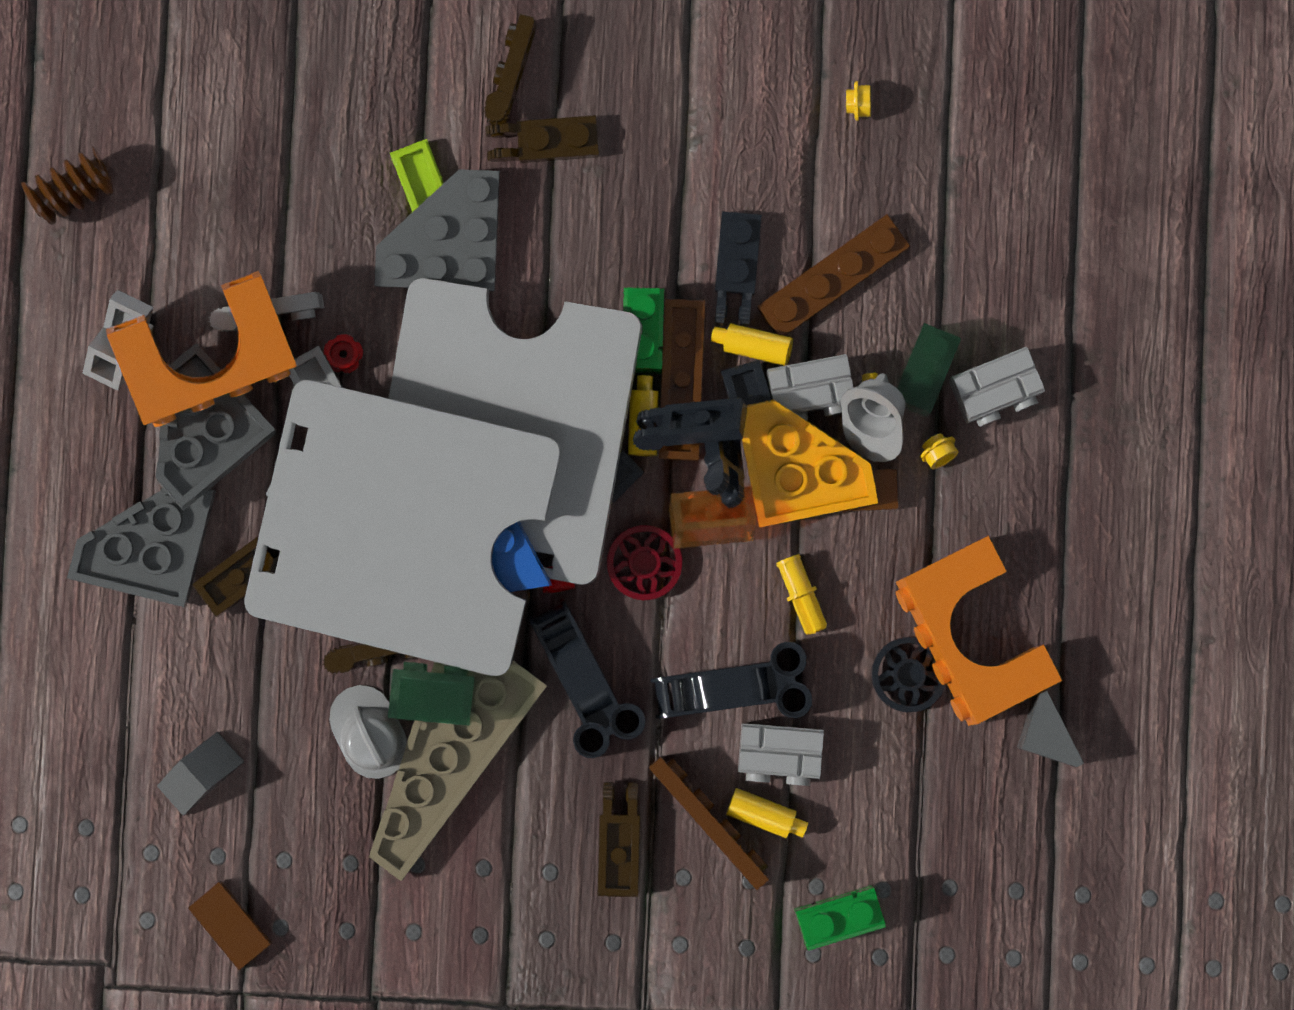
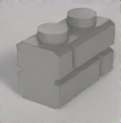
(811, 385)
(996, 386)
(780, 752)

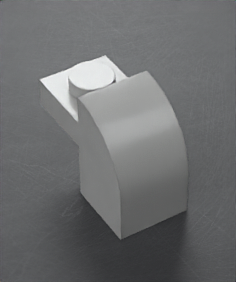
(100, 358)

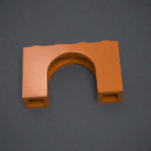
(163, 392)
(976, 689)

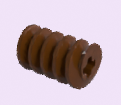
(69, 187)

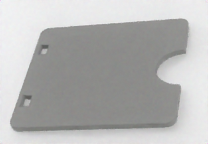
(558, 385)
(396, 526)

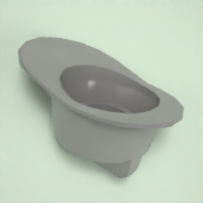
(874, 419)
(365, 733)

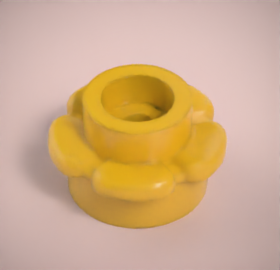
(859, 101)
(939, 451)

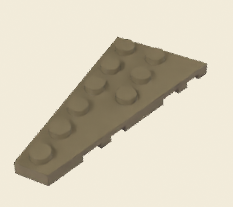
(445, 763)

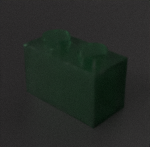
(926, 368)
(431, 695)

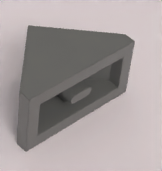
(1046, 733)
(200, 773)

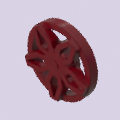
(644, 563)

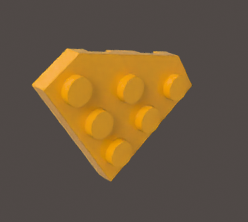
(799, 468)

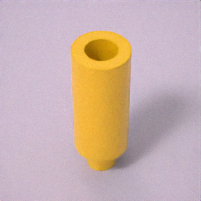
(754, 343)
(641, 399)
(765, 814)

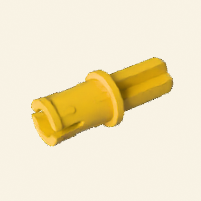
(802, 594)

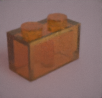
(704, 520)

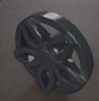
(906, 674)

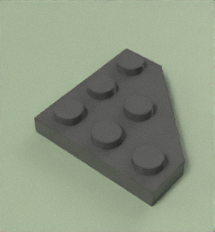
(446, 236)
(208, 443)
(146, 549)

